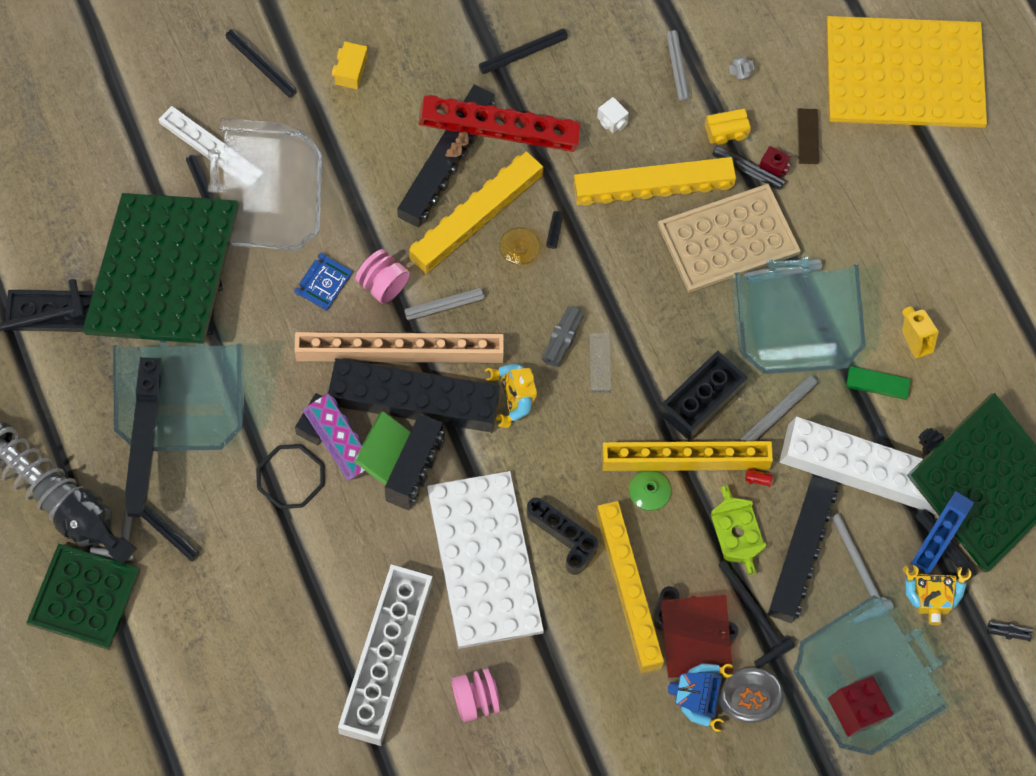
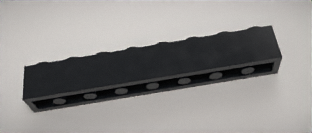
(438, 168)
(803, 549)

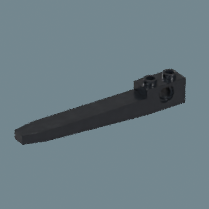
(143, 434)

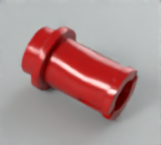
(758, 477)

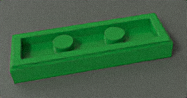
(878, 383)

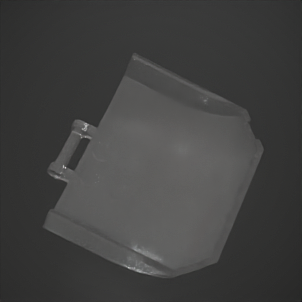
(275, 179)

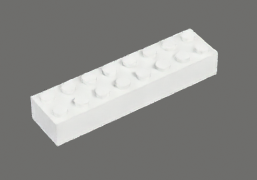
(852, 462)
(385, 655)

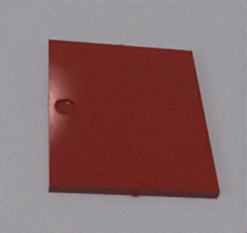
(696, 633)

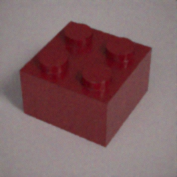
(860, 706)

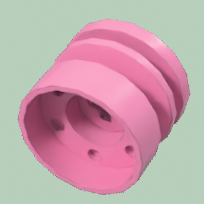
(382, 276)
(475, 695)

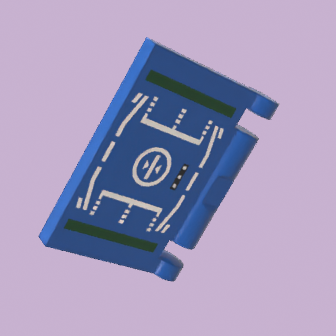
(323, 281)

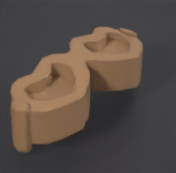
(456, 148)

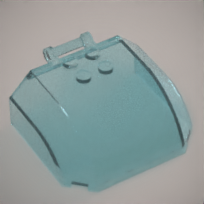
(799, 318)
(198, 397)
(867, 645)

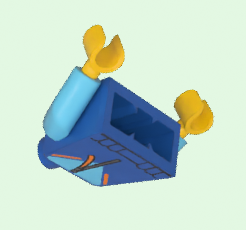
(699, 693)

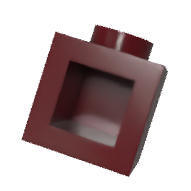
(775, 161)

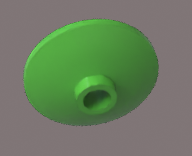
(648, 499)

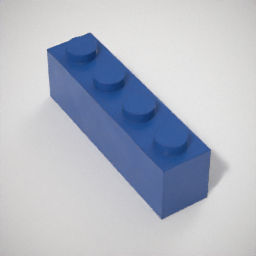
(942, 532)

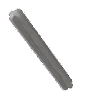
(780, 410)

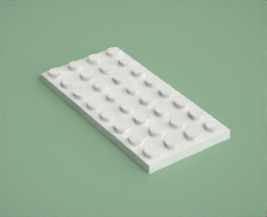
(484, 560)

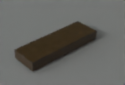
(808, 136)

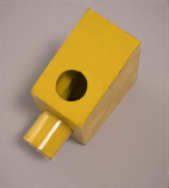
(919, 332)

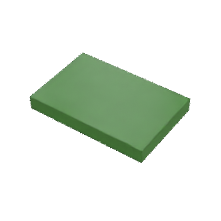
(382, 447)

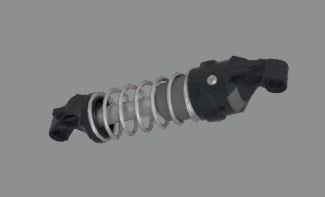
(72, 509)

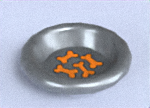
(751, 695)

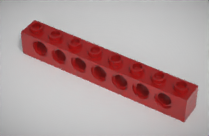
(490, 128)

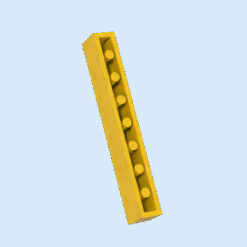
(654, 181)
(475, 212)
(686, 456)
(629, 587)

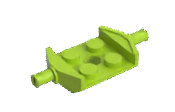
(737, 514)

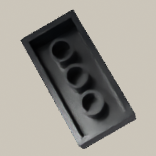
(703, 395)
(414, 462)

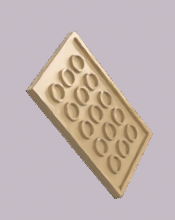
(728, 237)

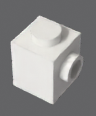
(613, 115)

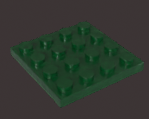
(83, 596)

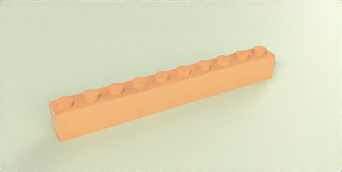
(399, 347)

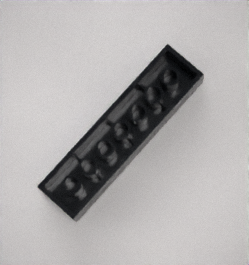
(413, 393)

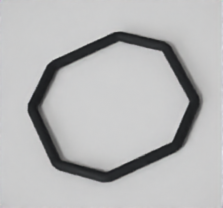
(289, 506)

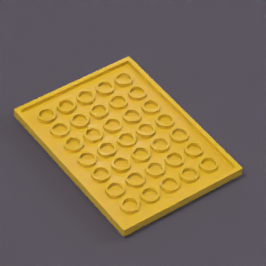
(905, 72)

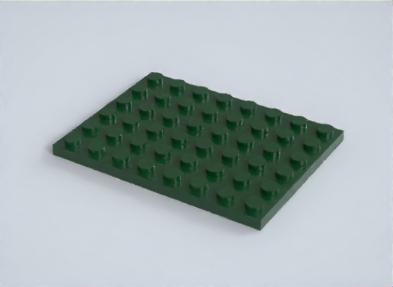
(162, 268)

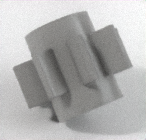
(741, 67)

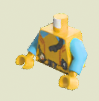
(518, 391)
(934, 593)

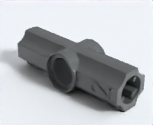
(562, 336)

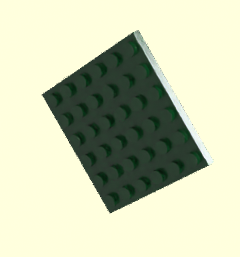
(994, 467)

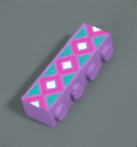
(335, 434)

